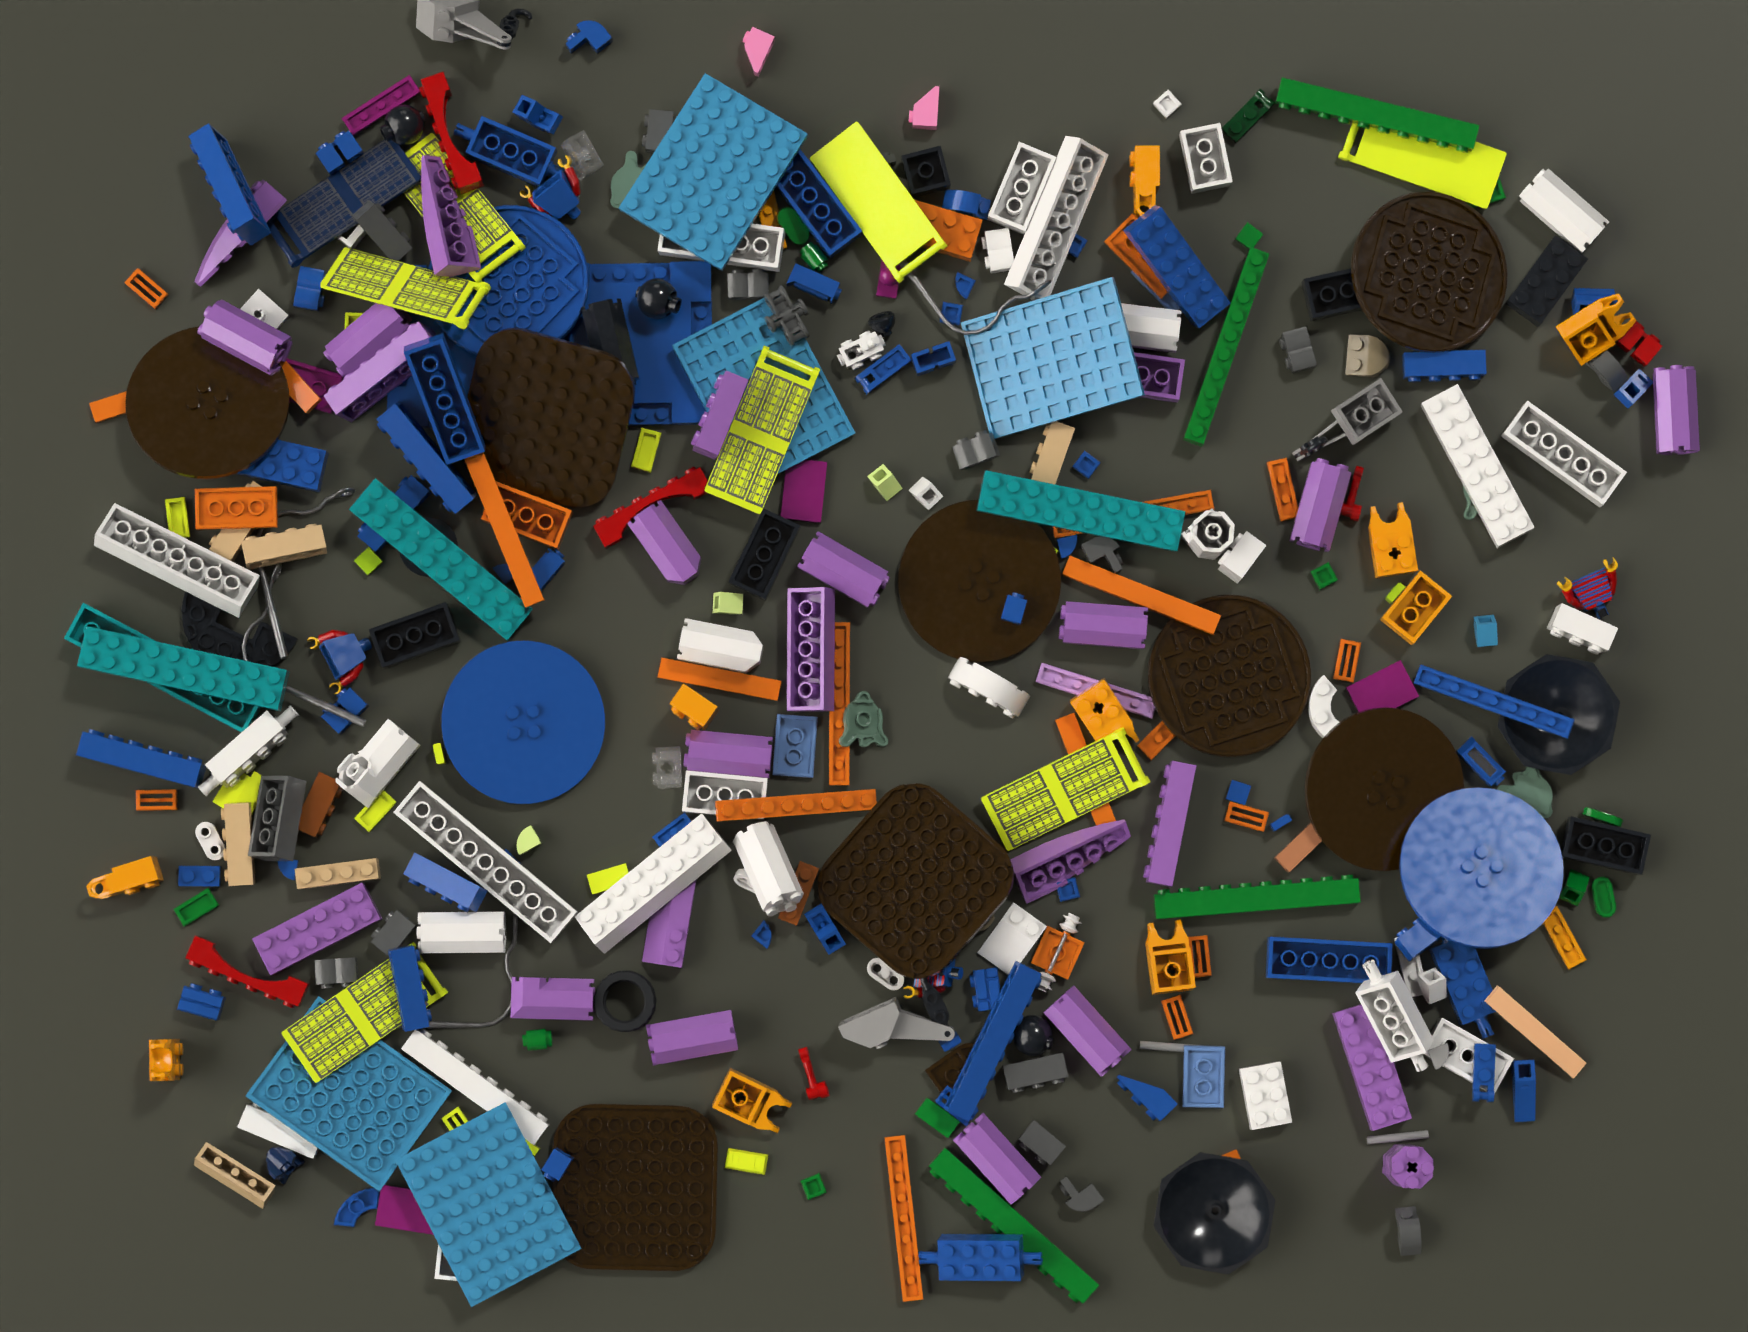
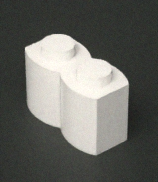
(998, 249)

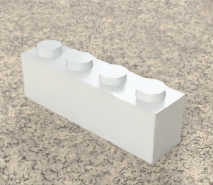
(268, 1127)

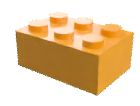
(1415, 607)
(694, 707)

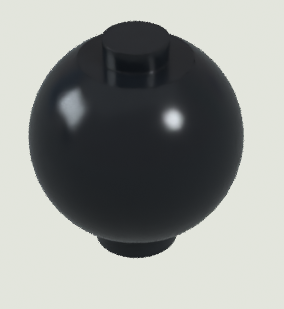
(403, 125)
(657, 298)
(1033, 1035)

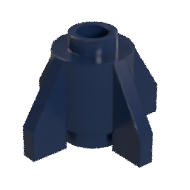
(282, 1163)

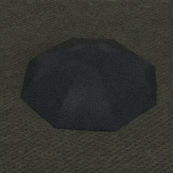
(1573, 690)
(1214, 1213)

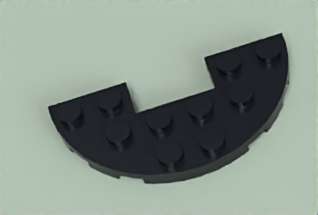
(208, 636)

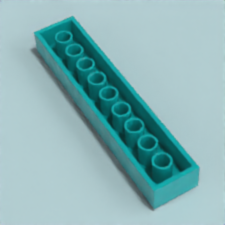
(1080, 511)
(440, 559)
(183, 668)
(229, 712)

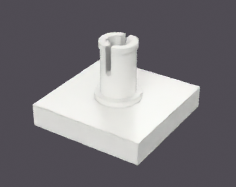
(265, 310)

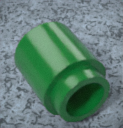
(814, 257)
(537, 1039)

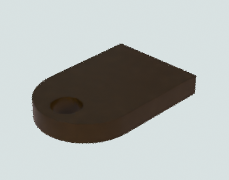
(948, 1068)

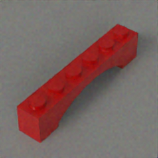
(437, 92)
(612, 528)
(204, 953)

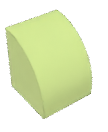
(885, 482)
(727, 603)
(527, 840)

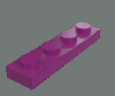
(380, 105)

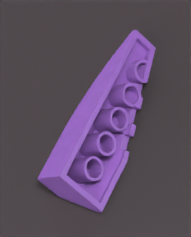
(447, 233)
(225, 241)
(1060, 859)
(669, 930)

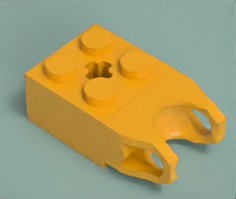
(1145, 176)
(1595, 328)
(1389, 537)
(1110, 718)
(128, 878)
(1171, 953)
(165, 1059)
(757, 1100)

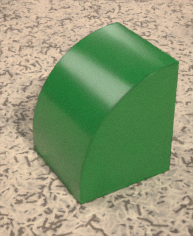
(1574, 887)

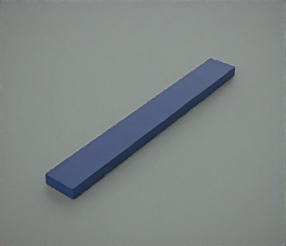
(1494, 701)

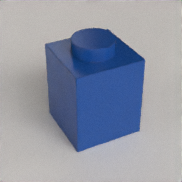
(1014, 608)

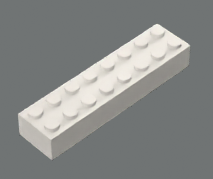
(1056, 217)
(1477, 466)
(176, 560)
(652, 883)

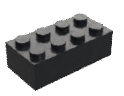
(1546, 281)
(1330, 295)
(764, 554)
(415, 635)
(1605, 845)

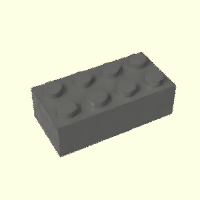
(277, 818)

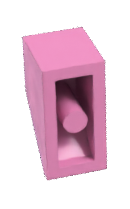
(757, 47)
(926, 111)

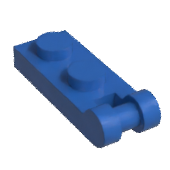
(883, 368)
(1483, 1072)

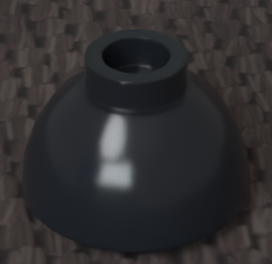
(882, 323)

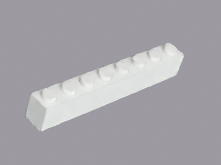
(471, 1083)

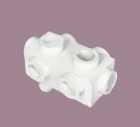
(866, 347)

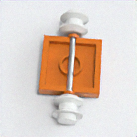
(1058, 951)

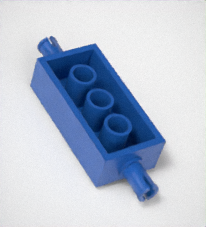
(509, 151)
(1465, 983)
(980, 1257)

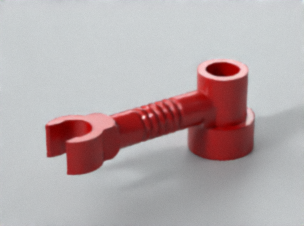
(1350, 509)
(816, 1089)

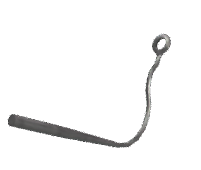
(922, 289)
(268, 596)
(311, 699)
(439, 1024)

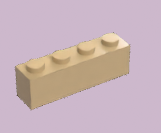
(1052, 452)
(229, 540)
(283, 546)
(237, 837)
(337, 873)
(234, 1175)

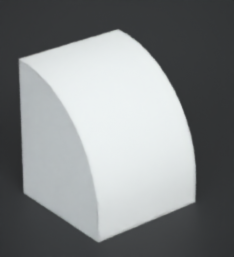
(925, 493)
(1432, 985)

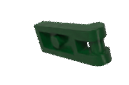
(1247, 116)

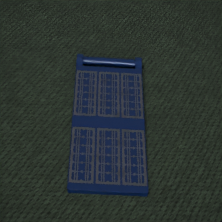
(327, 208)

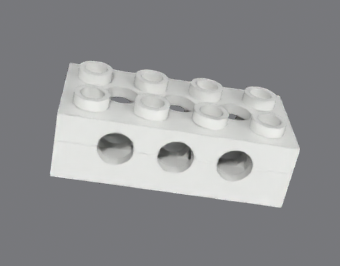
(1464, 1041)

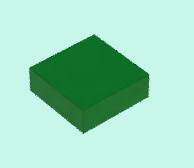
(1249, 236)
(1324, 575)
(813, 1186)

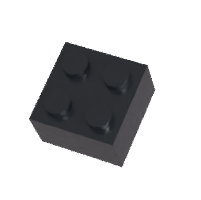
(925, 171)

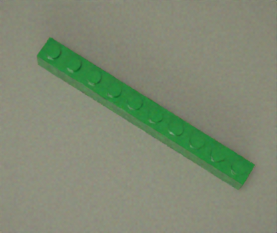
(1376, 114)
(1226, 346)
(1256, 898)
(1009, 1221)

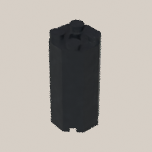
(609, 332)

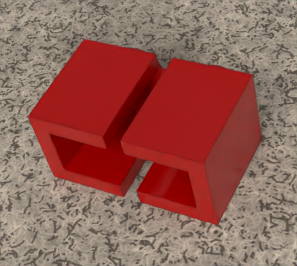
(1646, 349)

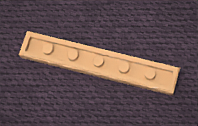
(1535, 1032)

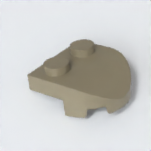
(1366, 356)

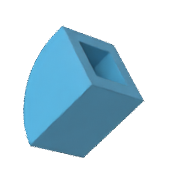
(1485, 630)

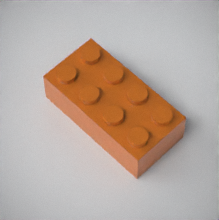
(955, 228)
(534, 516)

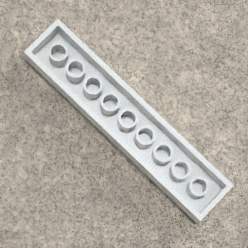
(485, 862)

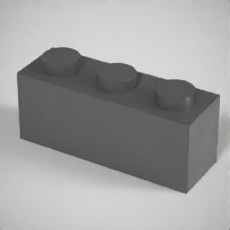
(382, 230)
(1035, 1072)

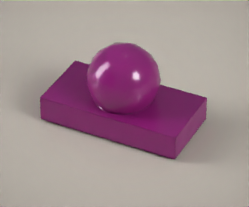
(887, 283)

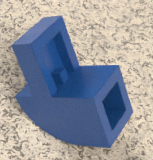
(589, 32)
(537, 115)
(967, 203)
(1633, 388)
(825, 929)

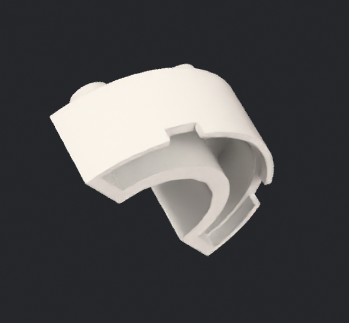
(989, 685)
(1320, 706)

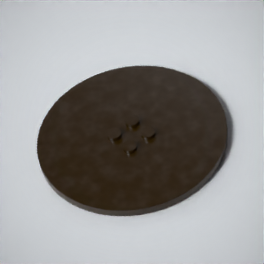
(1429, 272)
(204, 408)
(960, 576)
(1232, 687)
(1374, 781)

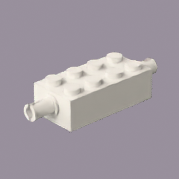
(247, 749)
(1394, 1016)

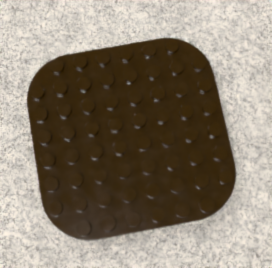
(551, 415)
(915, 880)
(638, 1186)

